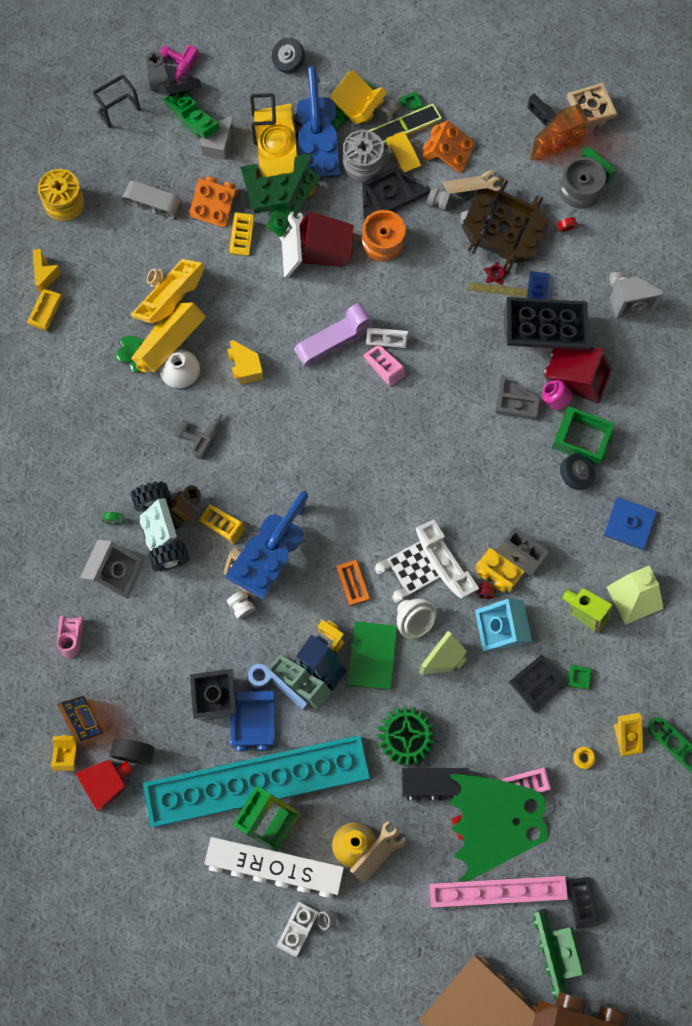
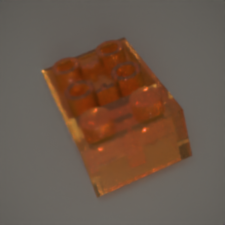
(563, 131)

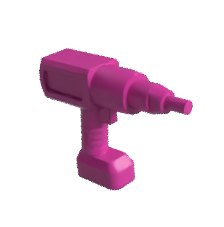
(183, 61)

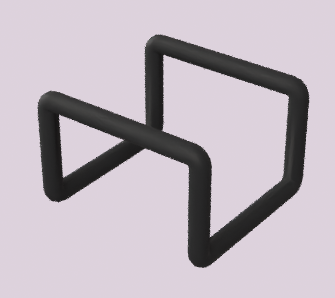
(106, 119)
(253, 124)

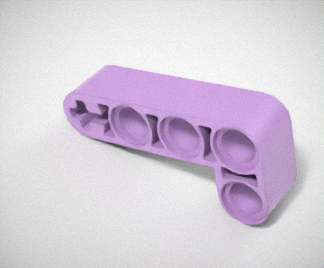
(335, 336)

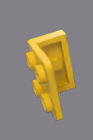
(357, 98)

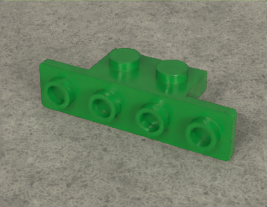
(278, 219)
(560, 951)

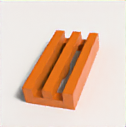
(357, 600)

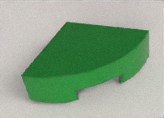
(411, 101)

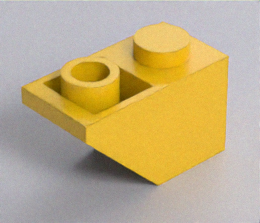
(247, 363)

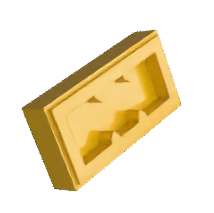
(45, 309)

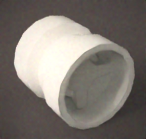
(240, 604)

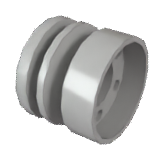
(363, 155)

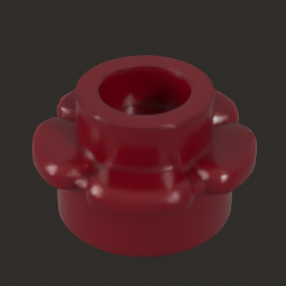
(486, 588)

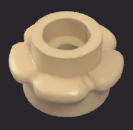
(155, 277)

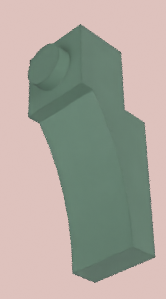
(300, 681)

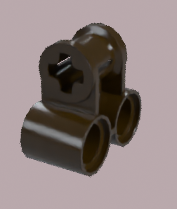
(184, 505)

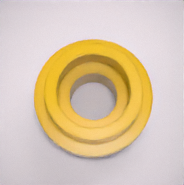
(590, 754)

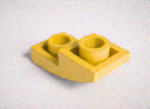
(403, 152)

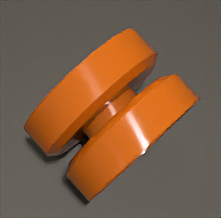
(383, 235)

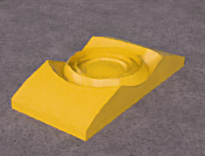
(276, 142)
(172, 289)

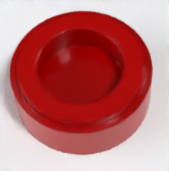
(567, 224)

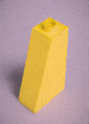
(167, 336)

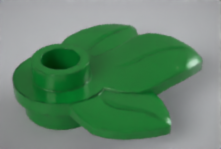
(125, 353)

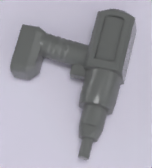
(202, 441)

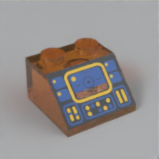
(82, 721)

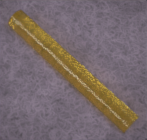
(497, 289)

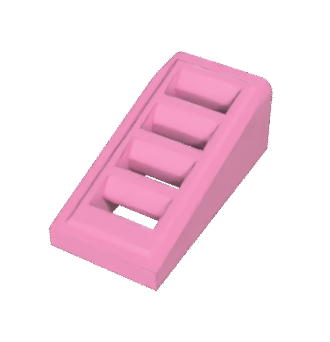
(391, 375)
(544, 776)

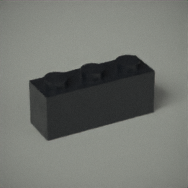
(430, 783)

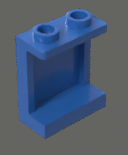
(253, 722)

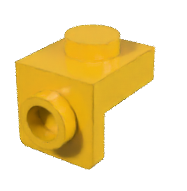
(331, 631)
(64, 753)

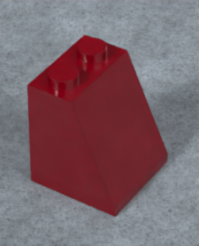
(325, 240)
(581, 370)

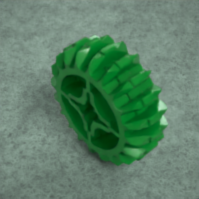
(405, 716)

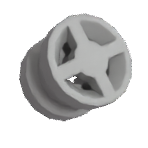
(386, 110)

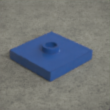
(630, 523)

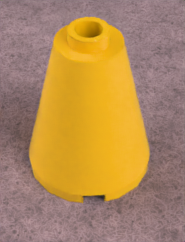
(343, 849)

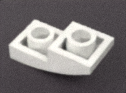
(297, 929)

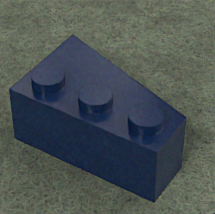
(321, 661)

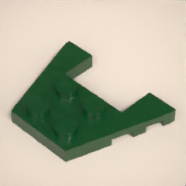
(275, 191)

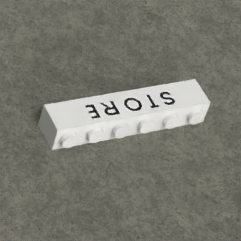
(274, 866)

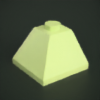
(636, 595)
(445, 656)

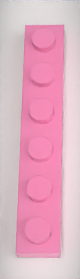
(498, 891)

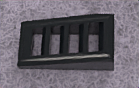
(583, 923)

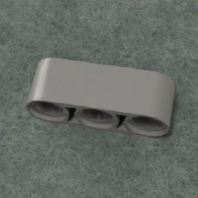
(152, 199)

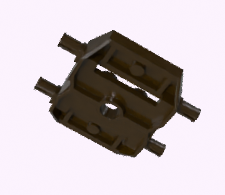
(512, 213)

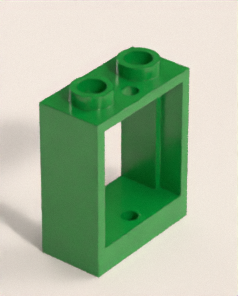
(587, 420)
(255, 811)

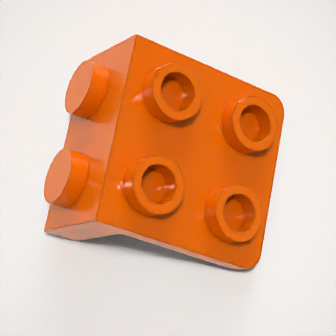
(449, 145)
(213, 201)

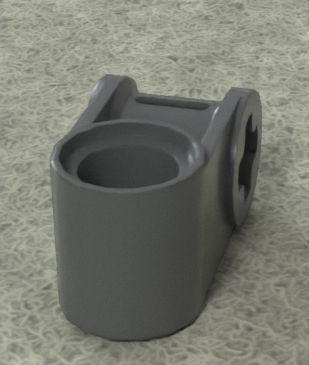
(156, 69)

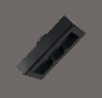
(540, 109)

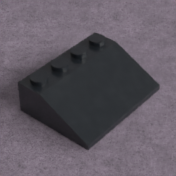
(546, 323)

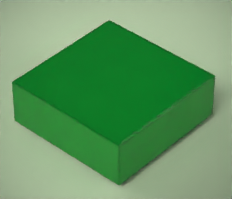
(579, 677)

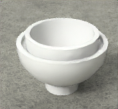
(181, 375)
(415, 617)

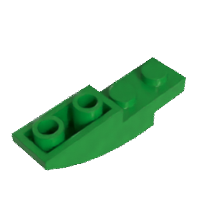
(191, 116)

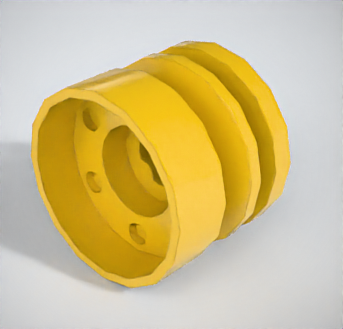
(61, 195)

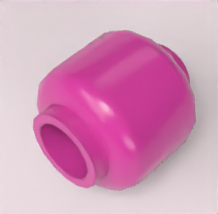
(557, 395)

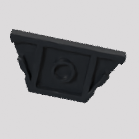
(391, 191)

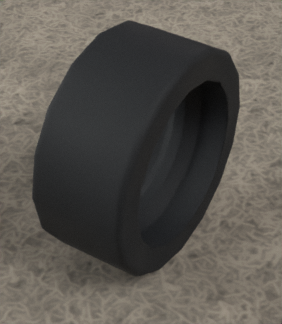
(132, 751)

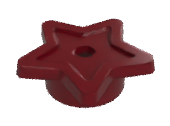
(496, 268)

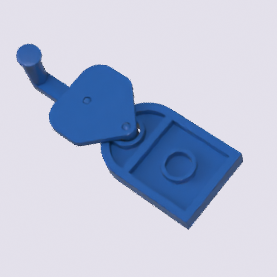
(317, 133)
(268, 551)

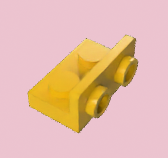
(498, 570)

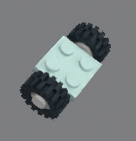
(158, 526)

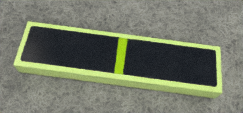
(409, 123)

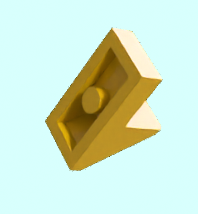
(44, 274)
(629, 734)

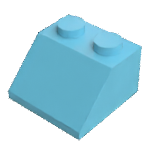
(503, 625)

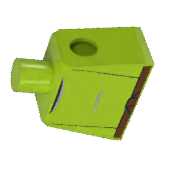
(588, 608)

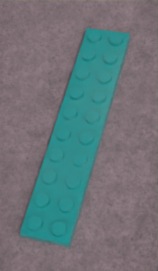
(231, 784)

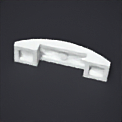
(443, 561)

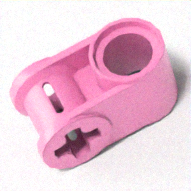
(70, 631)

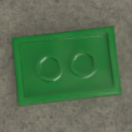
(372, 655)

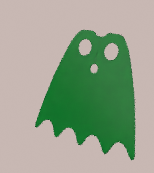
(487, 822)

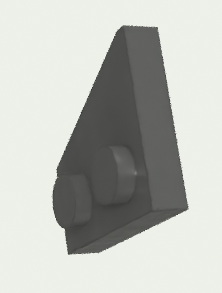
(515, 400)

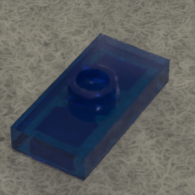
(538, 285)

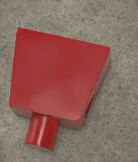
(104, 782)

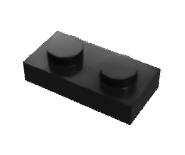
(172, 85)

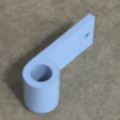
(260, 676)

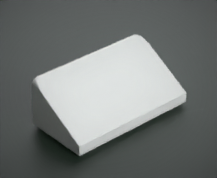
(386, 337)

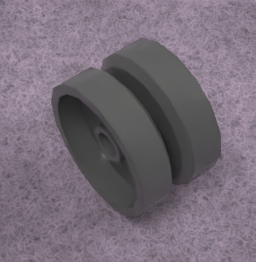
(582, 182)

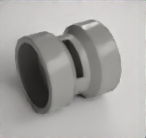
(438, 198)

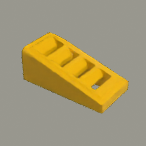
(242, 222)
(233, 530)

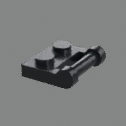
(532, 677)

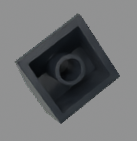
(213, 694)

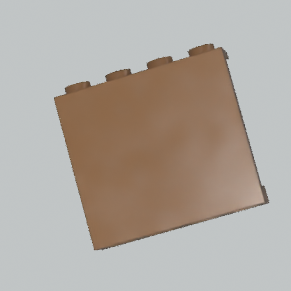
(478, 999)

